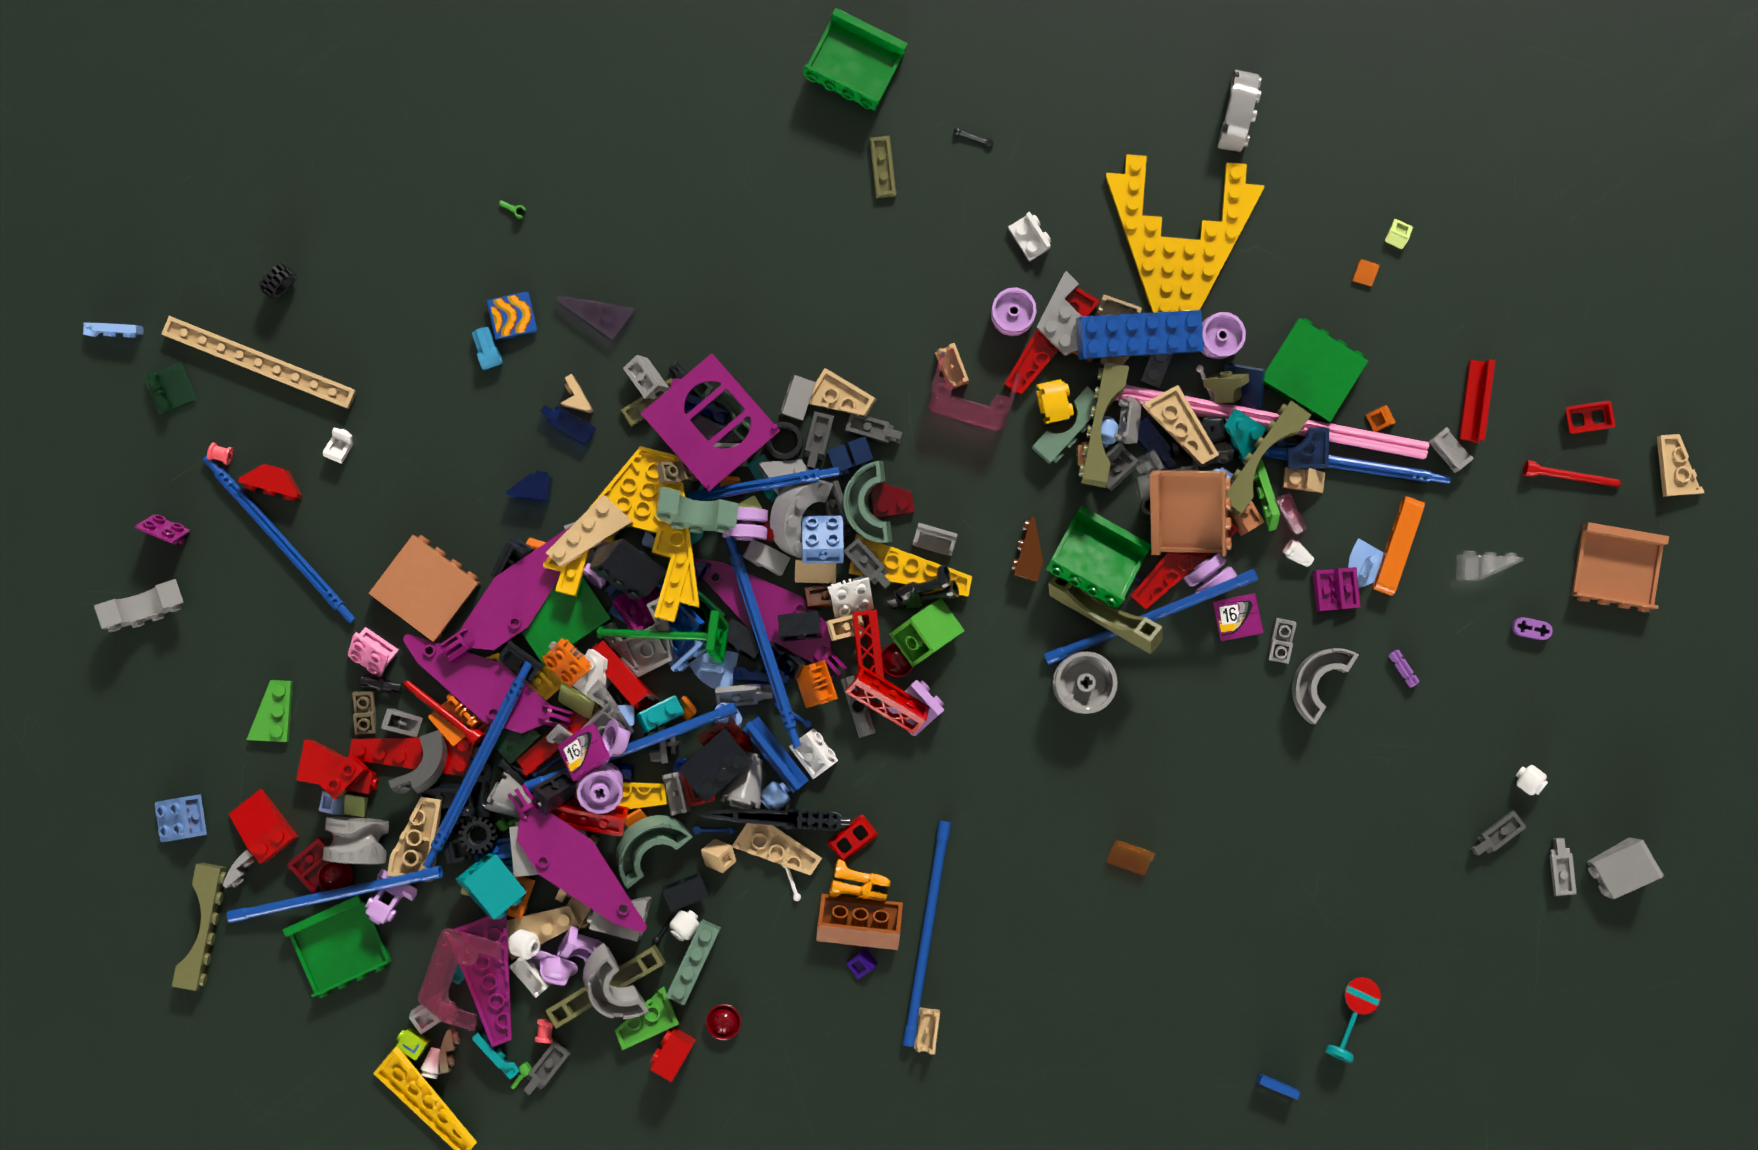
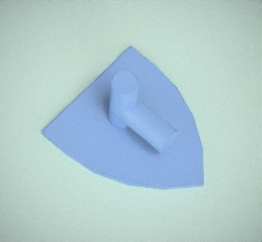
(1367, 561)
(713, 673)

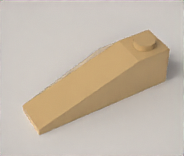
(416, 838)

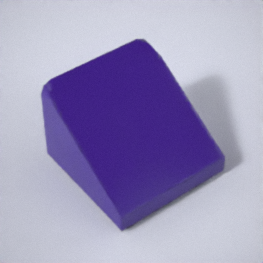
(861, 963)

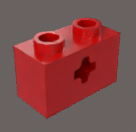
(344, 776)

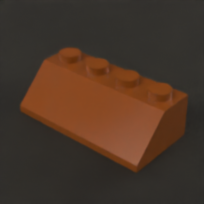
(859, 922)

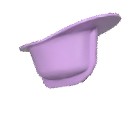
(615, 739)
(554, 969)

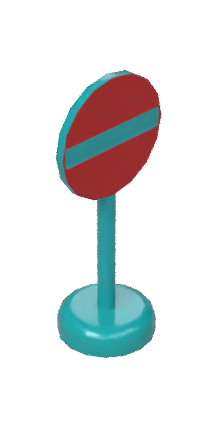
(1362, 998)

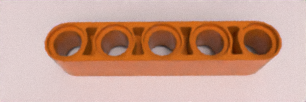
(1398, 545)

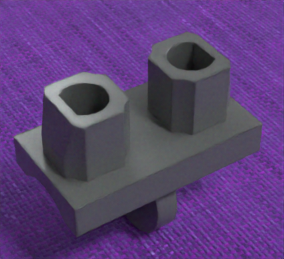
(662, 754)

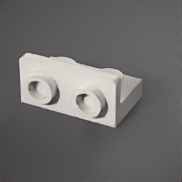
(1030, 236)
(814, 753)

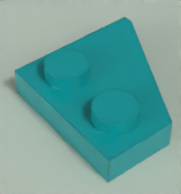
(1243, 432)

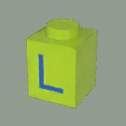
(412, 1043)

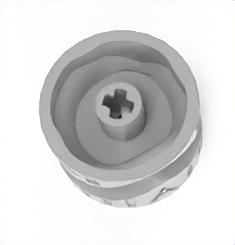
(1100, 682)
(355, 840)

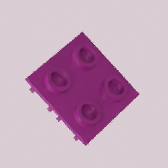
(164, 529)

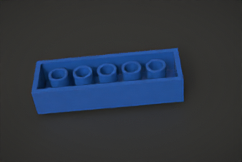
(1139, 334)

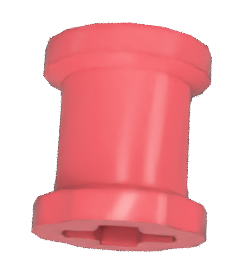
(220, 453)
(544, 1031)

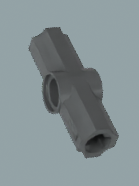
(862, 720)

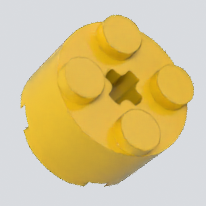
(1054, 401)

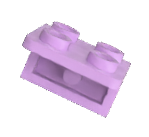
(920, 692)

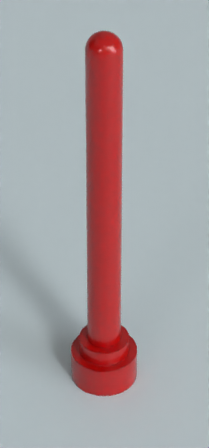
(1532, 469)
(474, 736)

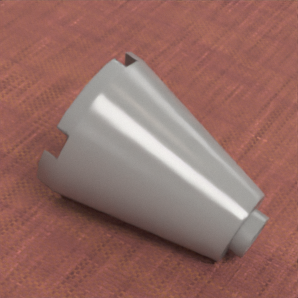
(746, 787)
(499, 799)

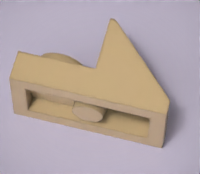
(578, 401)
(1302, 479)
(842, 627)

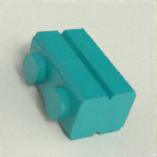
(659, 714)

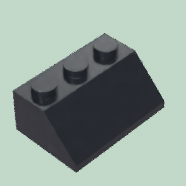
(627, 569)
(715, 765)

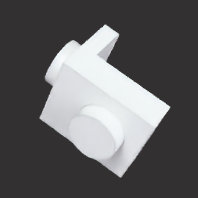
(338, 445)

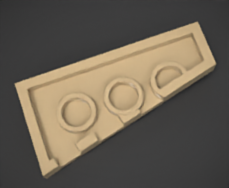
(1179, 420)
(592, 528)
(776, 846)
(544, 924)

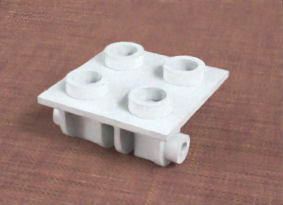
(851, 596)

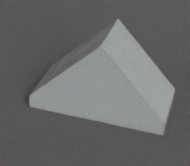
(401, 722)

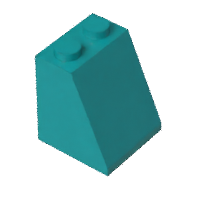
(491, 886)

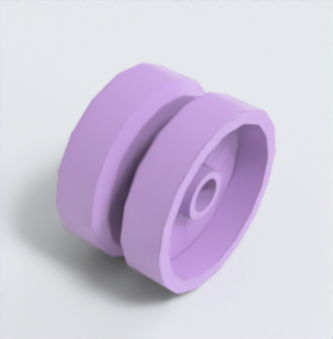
(1010, 323)
(1231, 330)
(745, 526)
(1209, 574)
(601, 789)

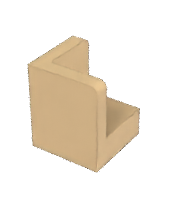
(718, 855)

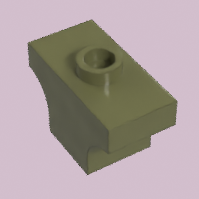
(1226, 386)

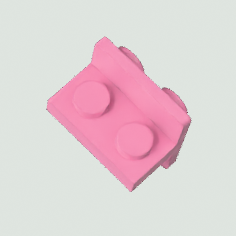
(371, 651)

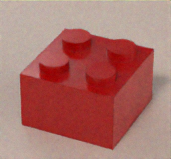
(672, 1055)

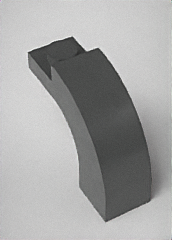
(430, 768)

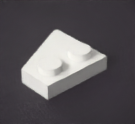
(596, 672)

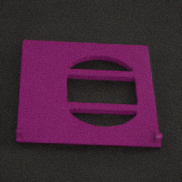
(699, 455)

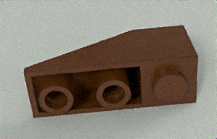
(1030, 558)

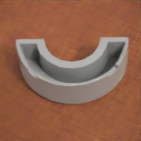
(1240, 110)
(788, 513)
(141, 607)
(1308, 675)
(606, 999)

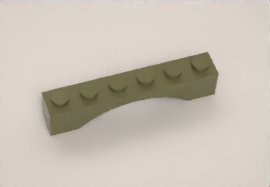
(1288, 424)
(1097, 465)
(1134, 629)
(208, 885)
(628, 973)

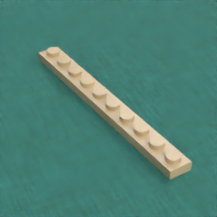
(259, 362)

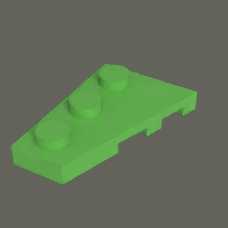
(1267, 497)
(274, 713)
(656, 1021)

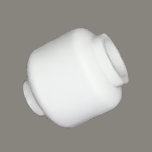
(1531, 780)
(684, 925)
(524, 944)

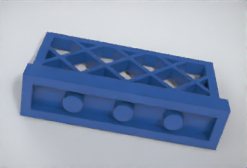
(775, 754)

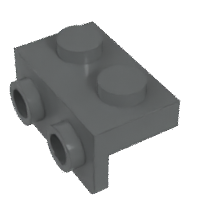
(1121, 465)

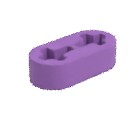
(1532, 623)

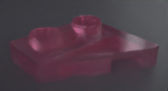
(1291, 513)

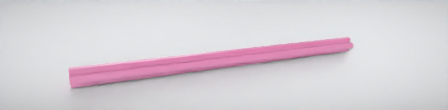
(1337, 433)

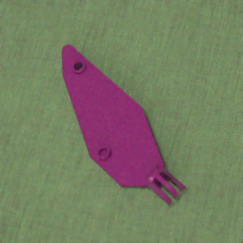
(771, 602)
(507, 604)
(483, 686)
(572, 863)

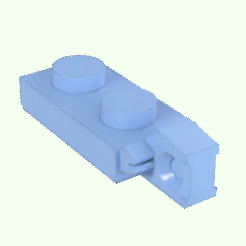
(94, 329)

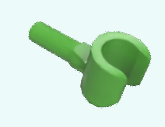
(512, 208)
(503, 825)
(524, 1069)

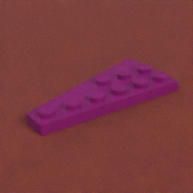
(490, 980)

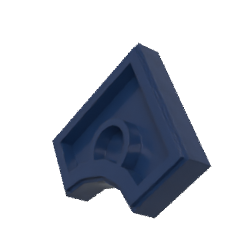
(1252, 391)
(1312, 451)

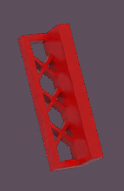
(1476, 401)
(873, 641)
(891, 697)
(544, 750)
(582, 819)

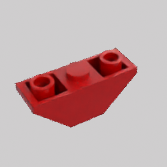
(273, 481)

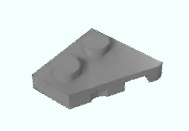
(780, 468)

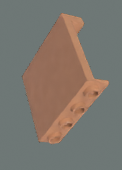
(1190, 511)
(1618, 566)
(424, 587)

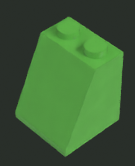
(926, 632)

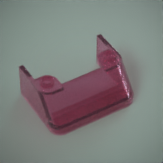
(945, 404)
(452, 949)

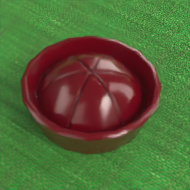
(895, 662)
(334, 875)
(723, 1022)

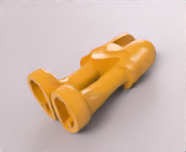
(864, 891)

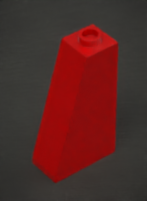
(625, 680)
(320, 761)

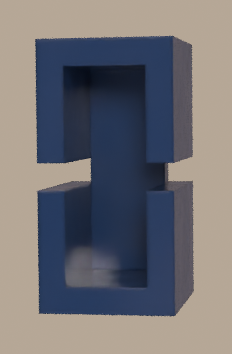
(860, 452)

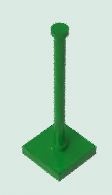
(715, 638)

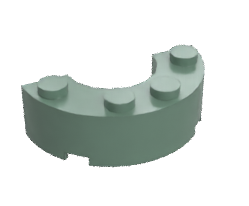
(857, 507)
(695, 514)
(641, 837)

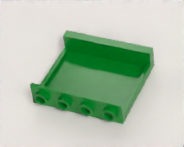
(855, 59)
(1314, 370)
(1098, 557)
(566, 618)
(338, 946)

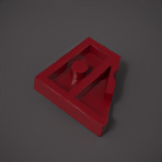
(891, 501)
(308, 863)

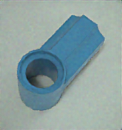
(487, 352)

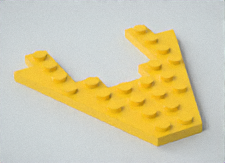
(1179, 270)
(636, 495)

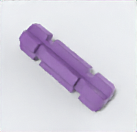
(1404, 668)

